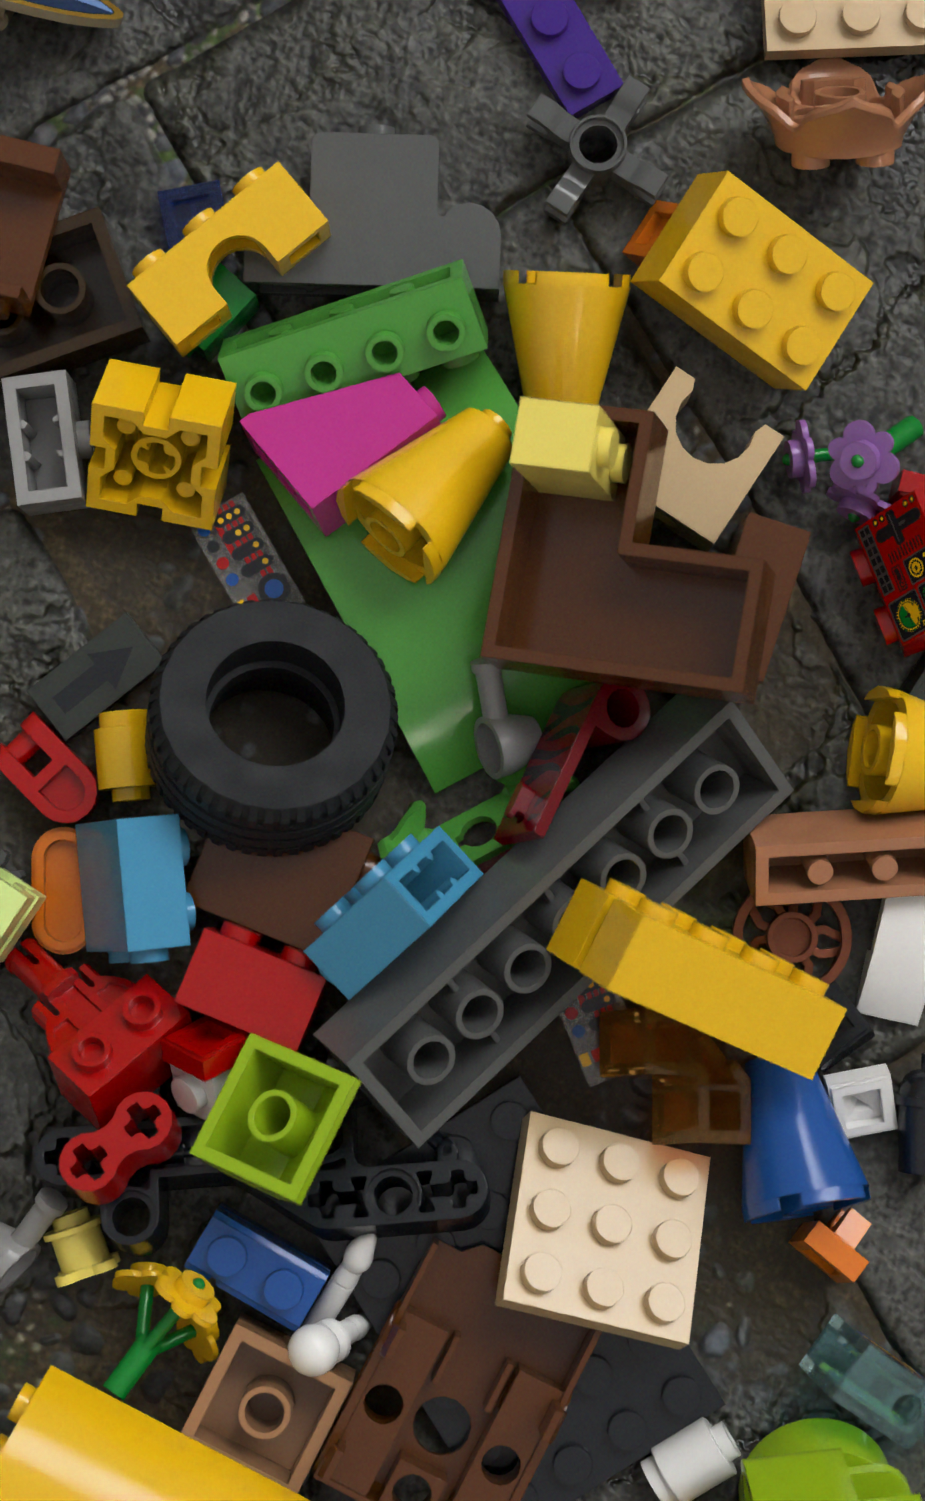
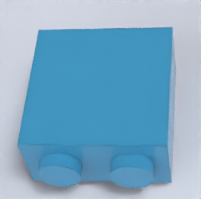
(135, 887)
(390, 909)

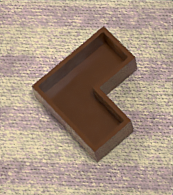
(600, 605)

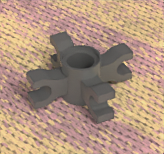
(568, 132)

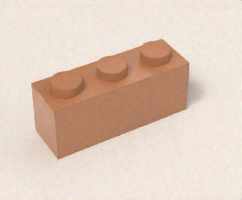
(835, 857)

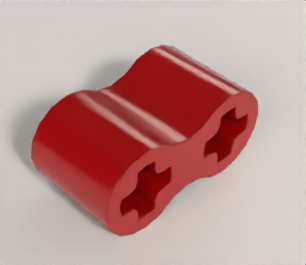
(120, 1148)

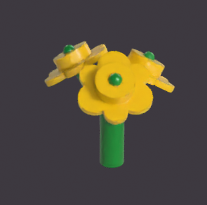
(191, 1307)

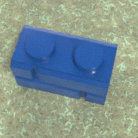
(258, 1267)

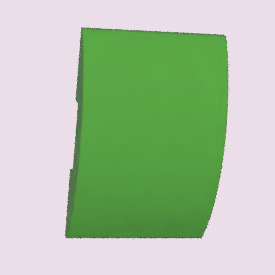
(439, 627)

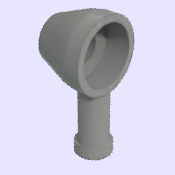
(500, 738)
(20, 1245)

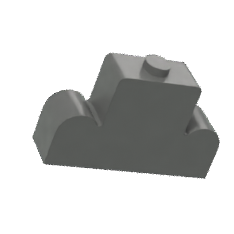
(382, 220)

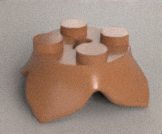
(838, 114)

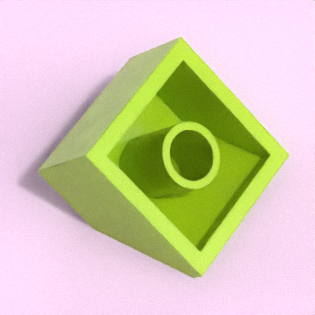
(275, 1119)

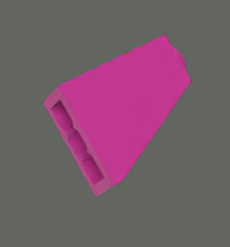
(336, 435)

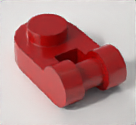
(64, 788)

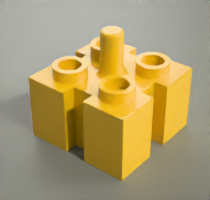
(160, 444)

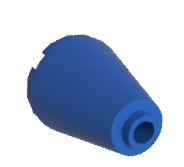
(796, 1150)

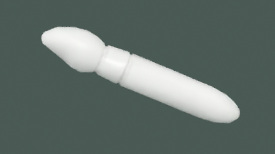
(356, 1260)

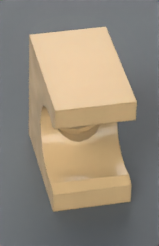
(696, 495)

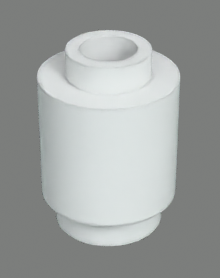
(691, 1461)

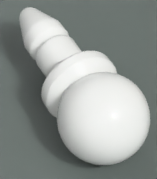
(323, 1344)

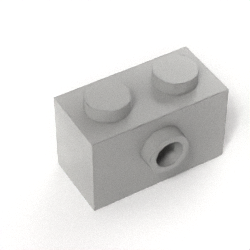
(47, 442)

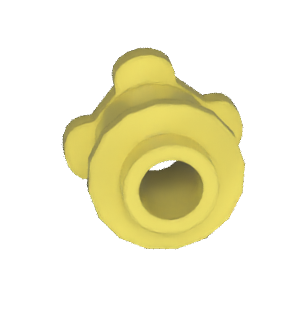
(79, 1246)

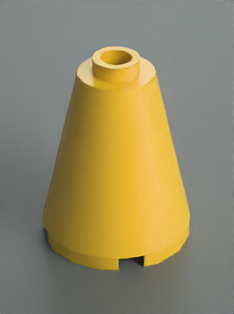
(565, 331)
(428, 493)
(888, 754)

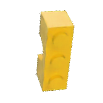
(264, 217)

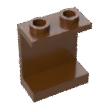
(30, 203)

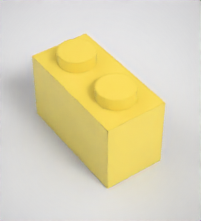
(569, 449)

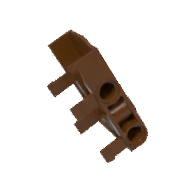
(454, 1343)

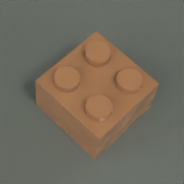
(263, 1408)

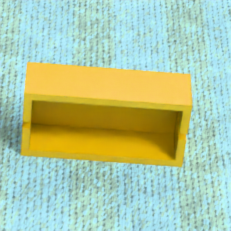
(697, 975)

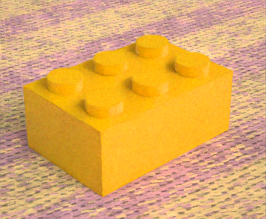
(752, 281)

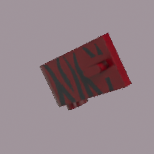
(581, 720)

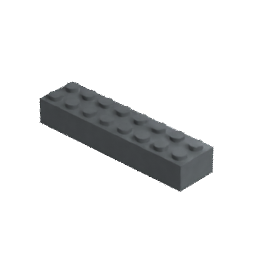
(482, 974)

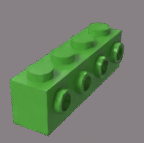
(359, 339)

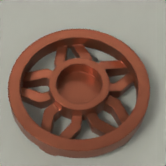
(796, 936)

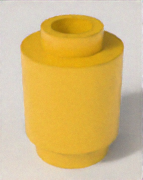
(122, 755)

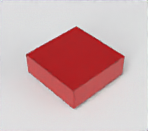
(204, 1047)

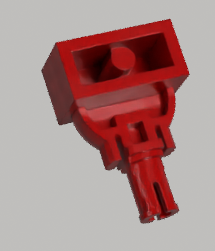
(98, 1030)

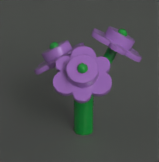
(860, 461)

